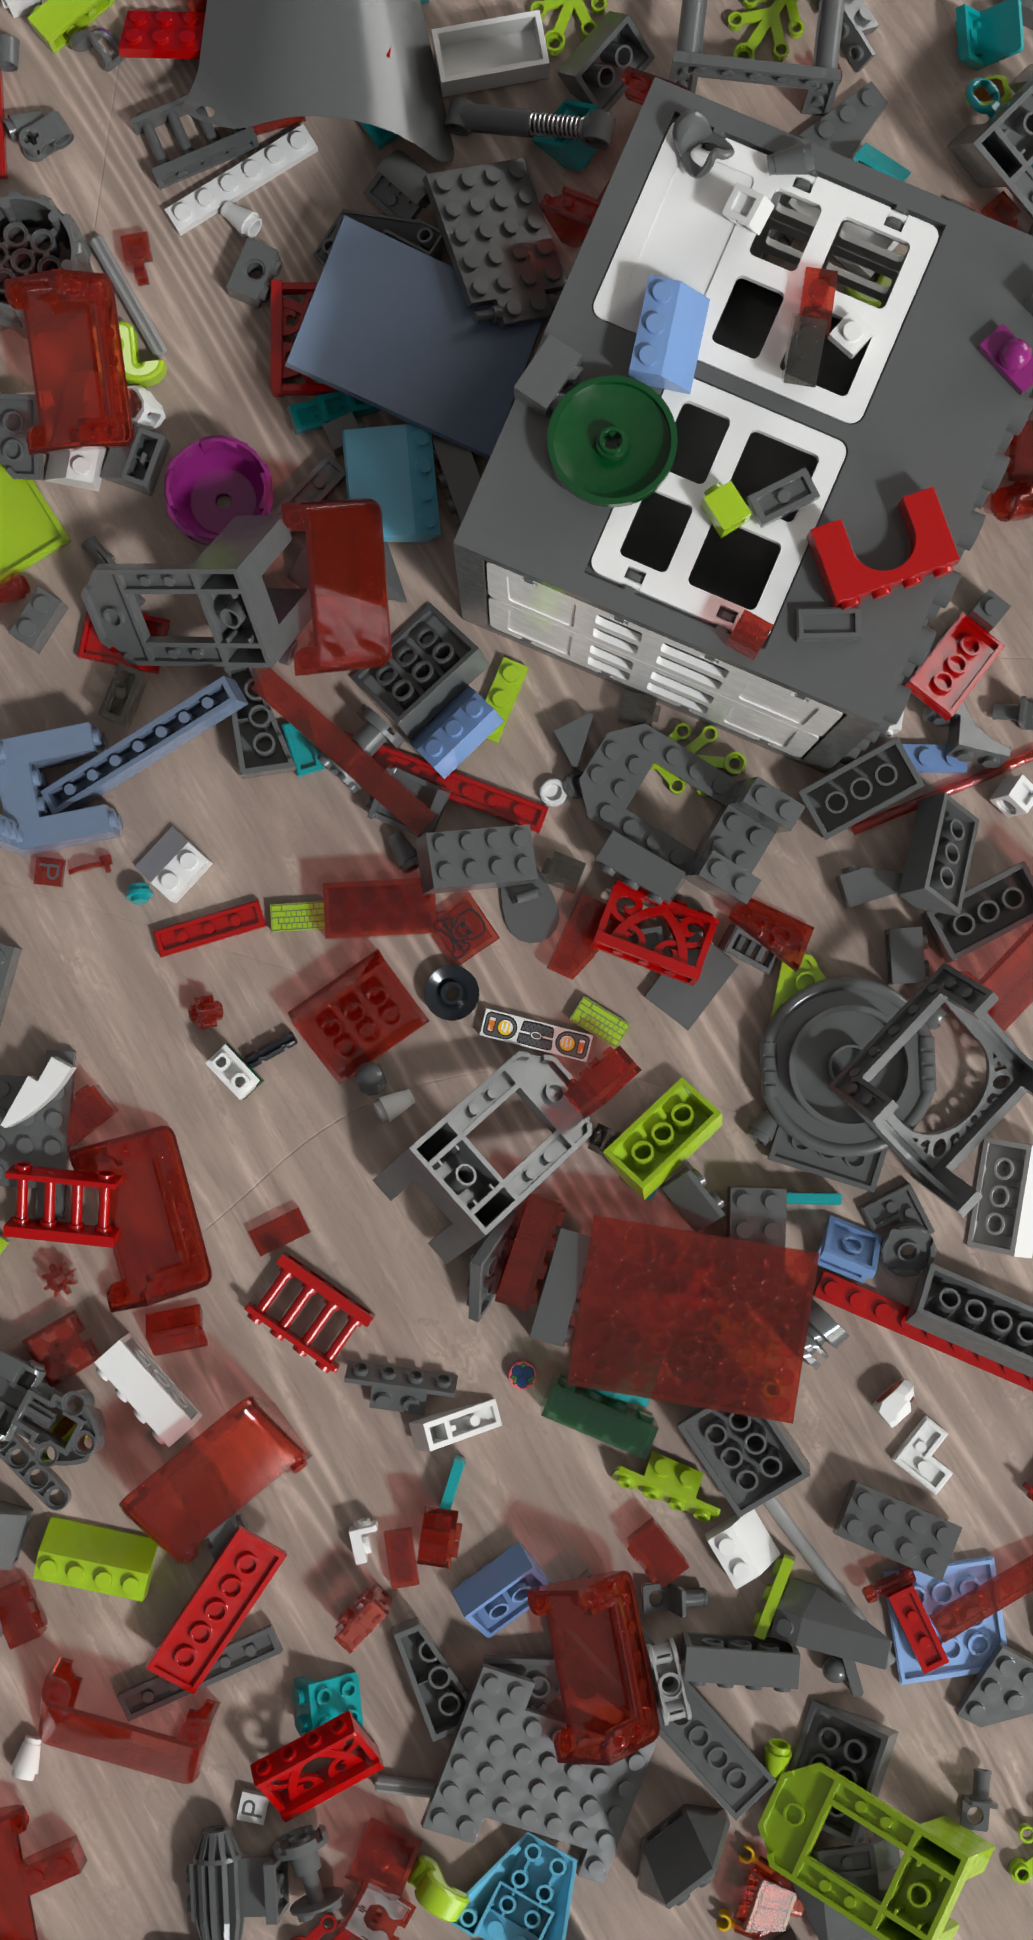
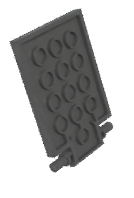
(497, 241)

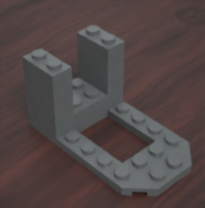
(1002, 148)
(246, 619)
(736, 838)
(460, 1176)

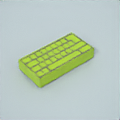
(297, 916)
(599, 1022)

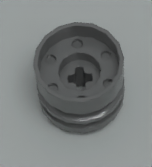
(821, 1329)

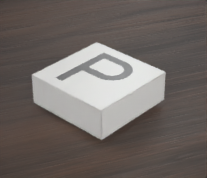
(252, 1807)

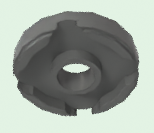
(903, 1235)

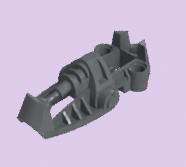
(22, 1400)

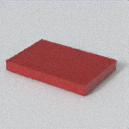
(93, 650)

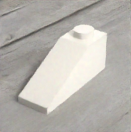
(454, 1425)

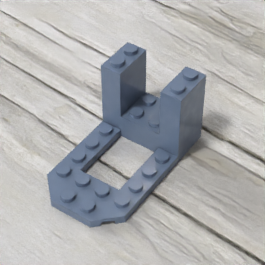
(27, 820)

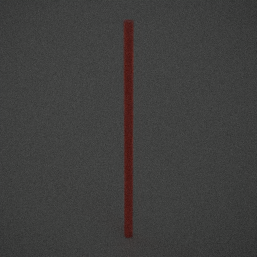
(950, 789)

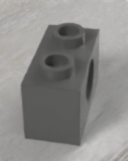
(252, 258)

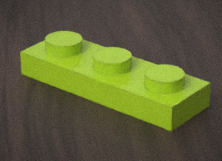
(505, 692)
(772, 1595)

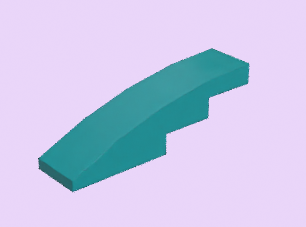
(326, 407)

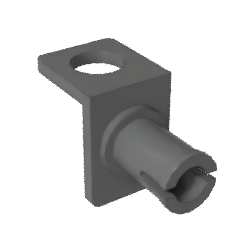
(1018, 712)
(674, 1598)
(980, 1799)

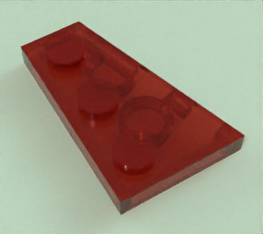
(774, 930)
(573, 947)

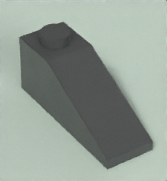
(866, 884)

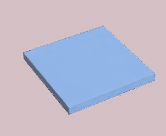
(965, 1651)

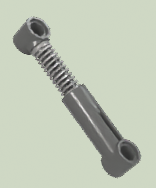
(468, 117)

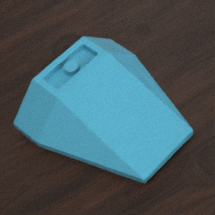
(522, 1895)

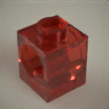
(749, 634)

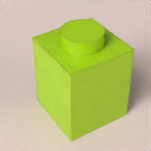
(725, 508)

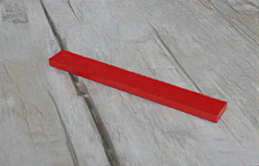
(469, 791)

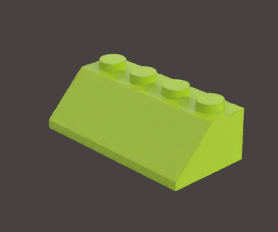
(663, 1138)
(96, 1559)

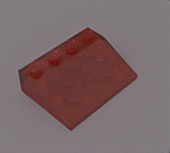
(358, 1016)

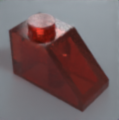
(88, 1113)

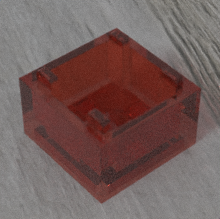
(601, 1081)
(383, 1859)

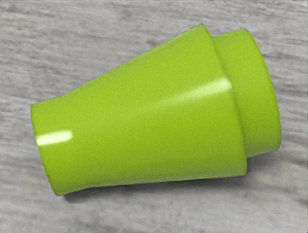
(777, 1757)

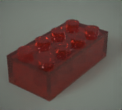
(378, 909)
(528, 1251)

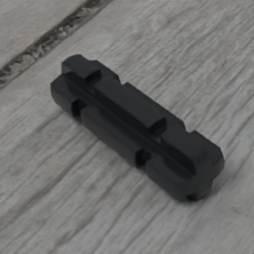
(271, 1049)

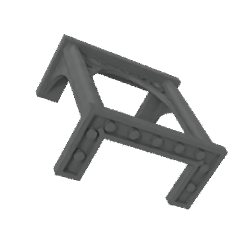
(819, 79)
(931, 1169)

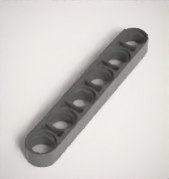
(25, 1470)

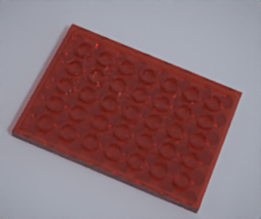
(693, 1318)

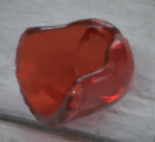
(1003, 497)

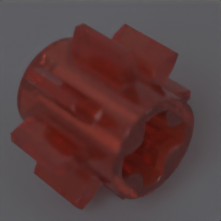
(205, 1012)
(51, 1283)

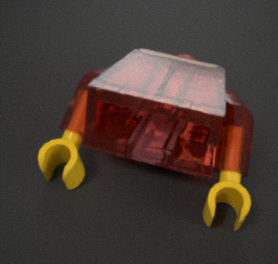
(763, 1902)

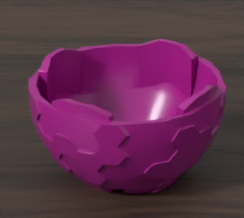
(205, 473)

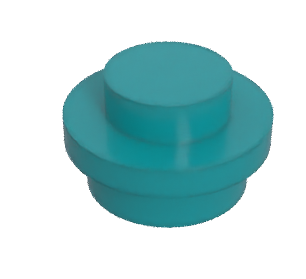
(139, 893)

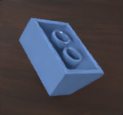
(669, 335)
(456, 731)
(499, 1590)

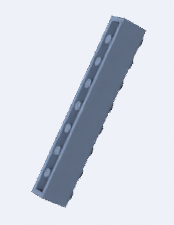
(145, 746)

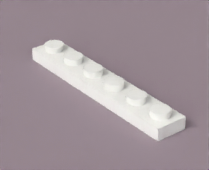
(241, 179)

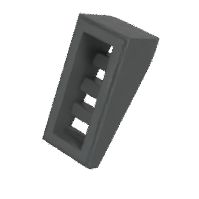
(728, 940)

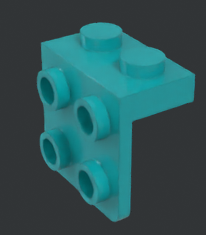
(989, 34)
(325, 1699)

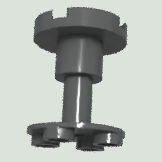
(370, 738)
(301, 1849)

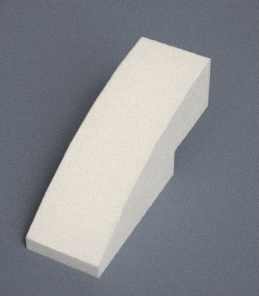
(39, 1091)

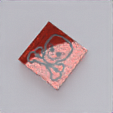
(463, 931)

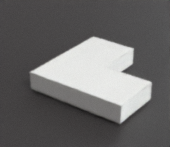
(917, 1452)

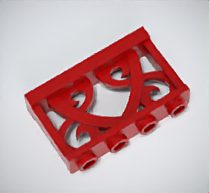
(280, 310)
(674, 966)
(310, 1789)

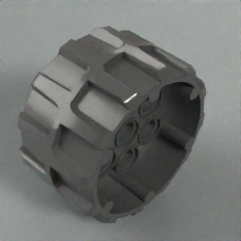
(24, 212)

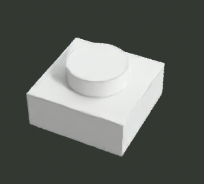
(851, 334)

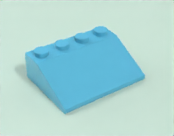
(399, 473)

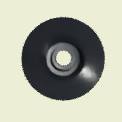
(436, 993)

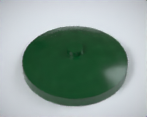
(612, 441)

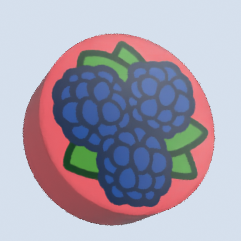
(522, 1374)

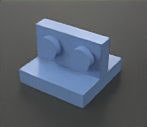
(849, 1250)

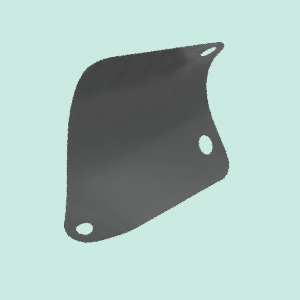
(321, 61)

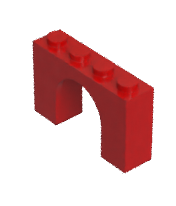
(849, 580)

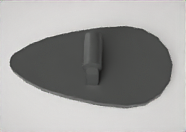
(530, 910)

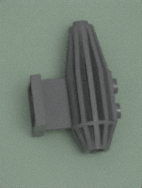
(232, 1886)

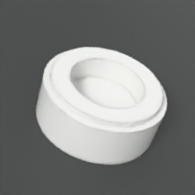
(552, 793)

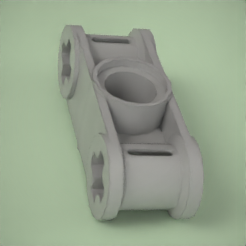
(672, 1699)

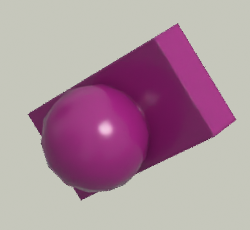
(1010, 357)

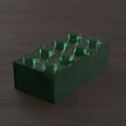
(600, 1417)

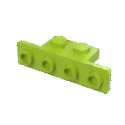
(670, 1483)

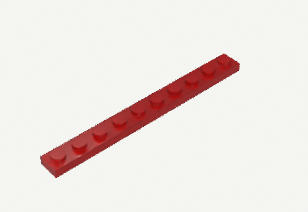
(893, 1317)

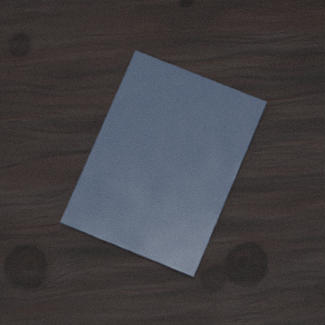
(402, 340)

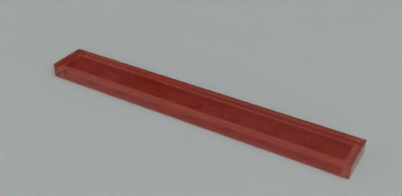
(344, 751)

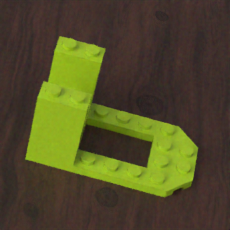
(929, 1876)

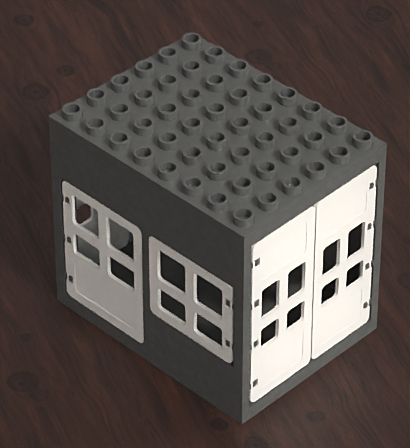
(651, 584)

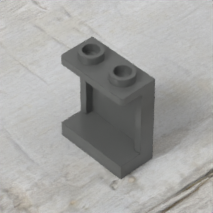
(428, 792)

